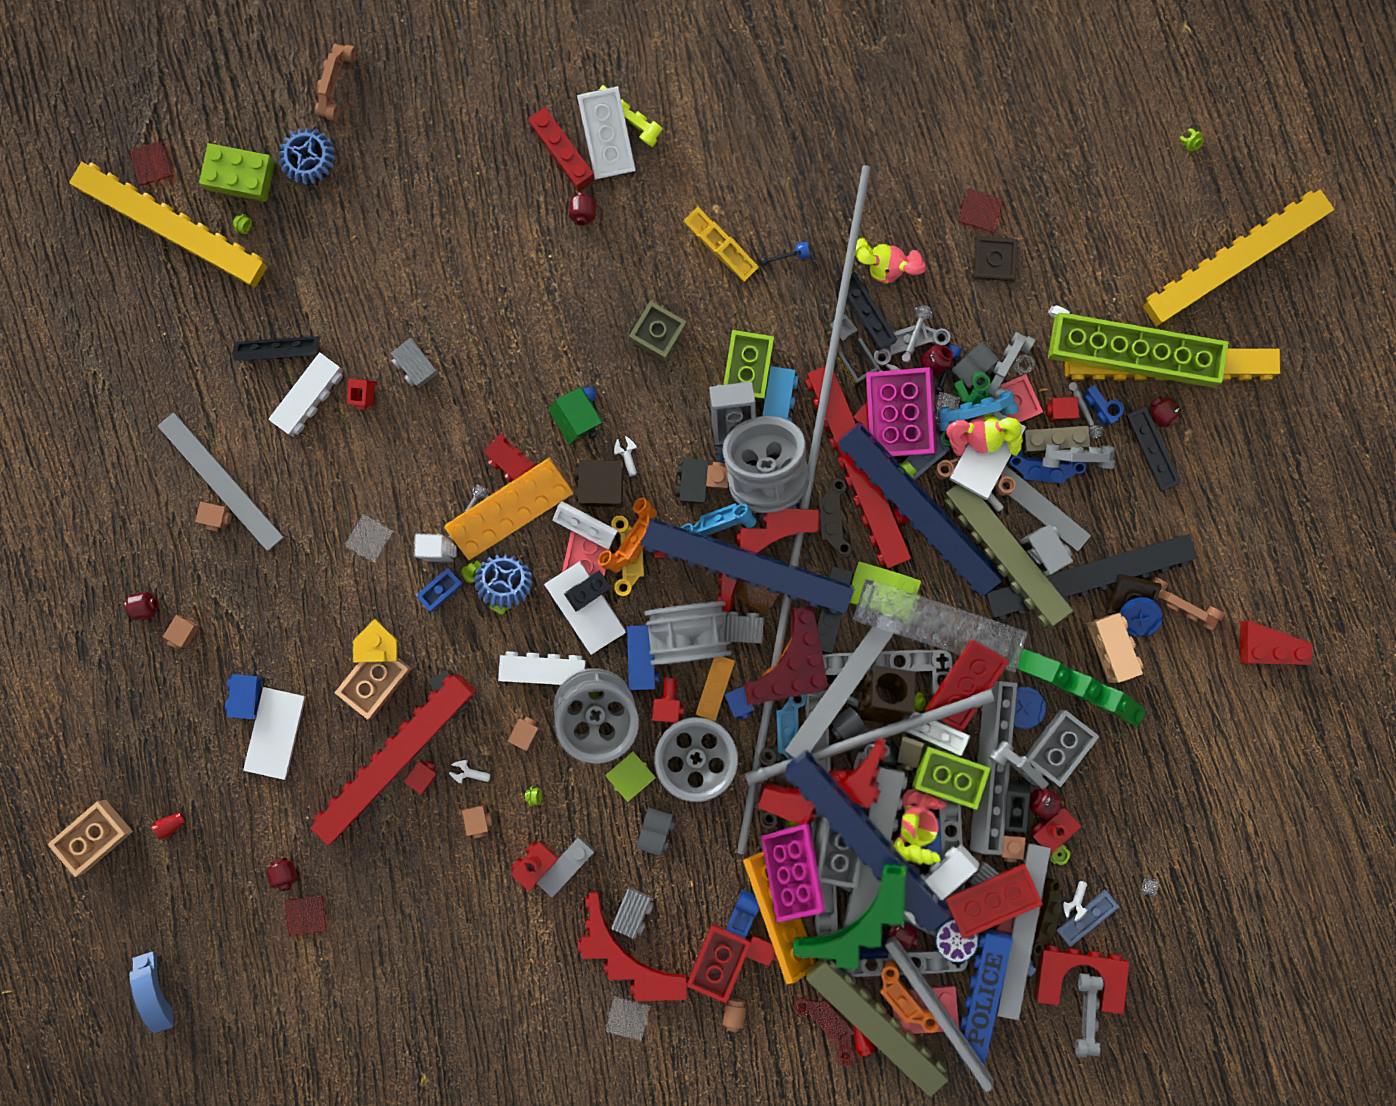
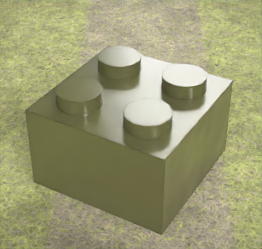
(658, 331)

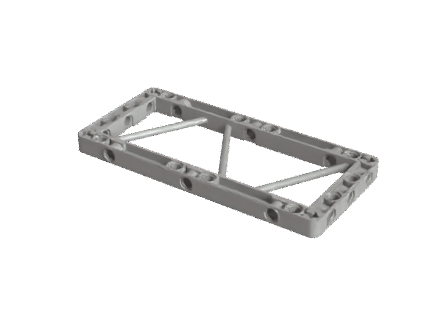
(826, 923)

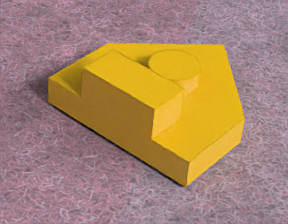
(375, 645)

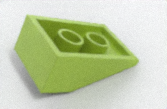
(870, 572)

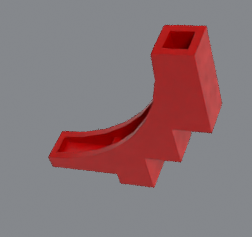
(754, 539)
(857, 785)
(648, 982)

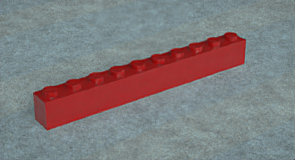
(870, 499)
(393, 759)

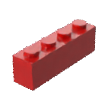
(561, 149)

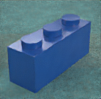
(641, 672)

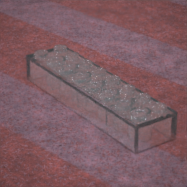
(935, 622)

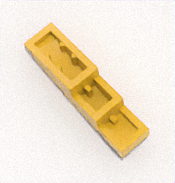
(720, 244)

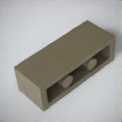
(1036, 440)

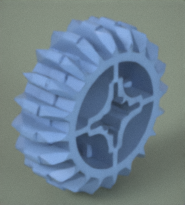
(310, 140)
(504, 571)

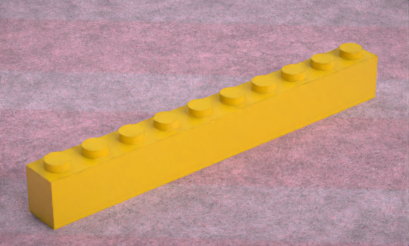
(168, 224)
(1238, 257)
(1239, 363)

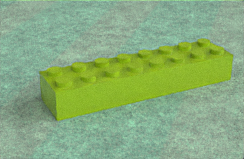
(1138, 350)

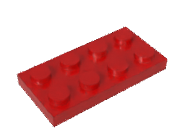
(971, 674)
(993, 901)

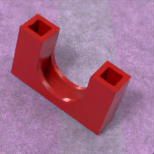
(1055, 963)

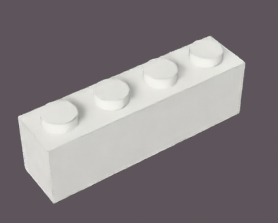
(306, 395)
(435, 548)
(538, 670)
(949, 873)

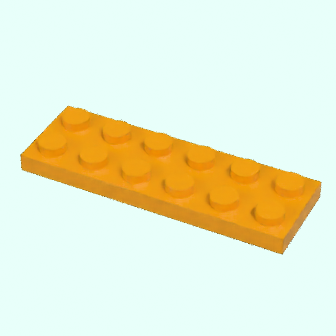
(509, 509)
(783, 932)

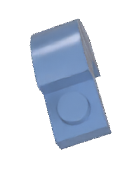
(148, 997)

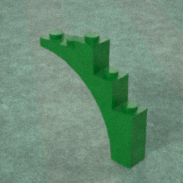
(1081, 686)
(866, 931)

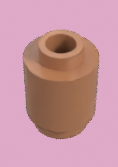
(734, 1014)

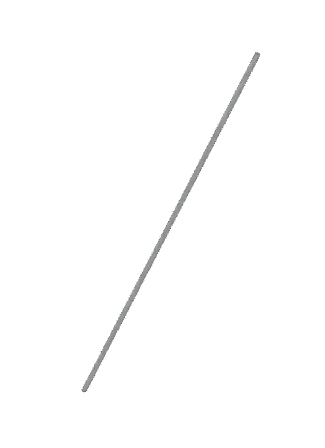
(806, 498)

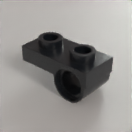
(587, 591)

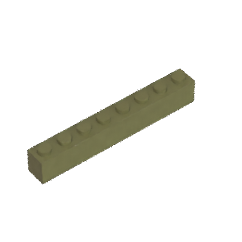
(1008, 555)
(878, 1026)

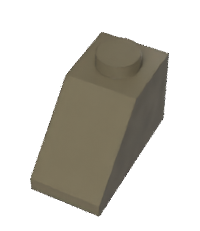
(910, 753)

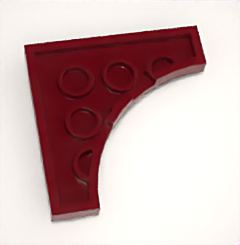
(799, 669)

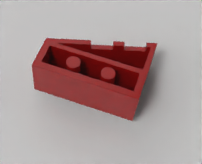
(508, 458)
(1270, 646)

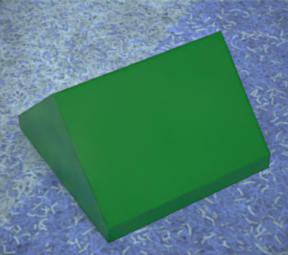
(574, 415)

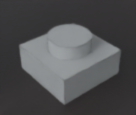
(847, 328)

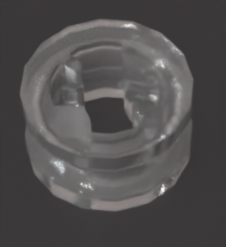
(1020, 370)
(1149, 887)

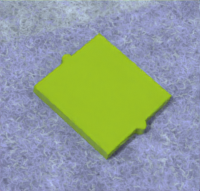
(630, 776)

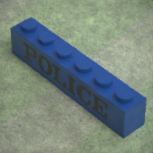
(986, 990)

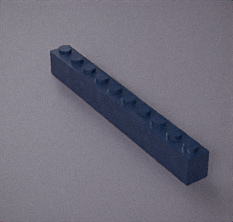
(920, 509)
(748, 566)
(864, 837)

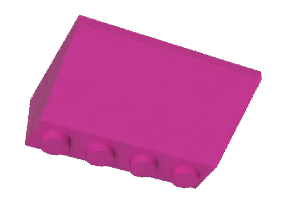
(903, 411)
(793, 873)

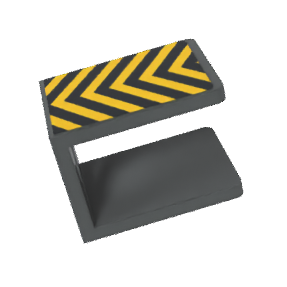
(847, 368)

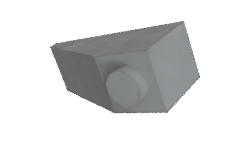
(566, 866)

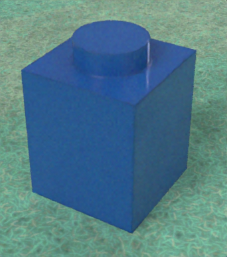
(738, 703)

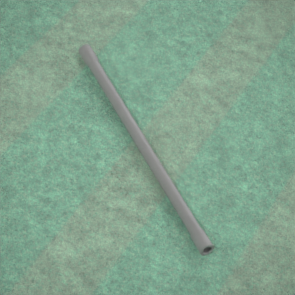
(974, 701)

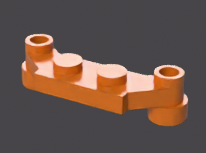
(631, 546)
(903, 1001)

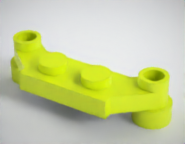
(649, 131)

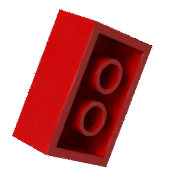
(718, 962)

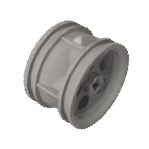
(771, 483)
(687, 632)
(593, 745)
(713, 783)

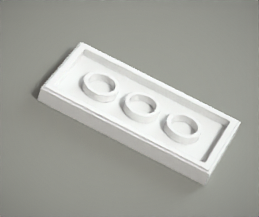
(606, 132)
(981, 471)
(594, 623)
(274, 733)

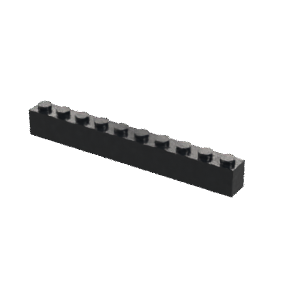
(1100, 574)

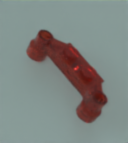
(831, 1024)

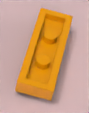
(715, 688)

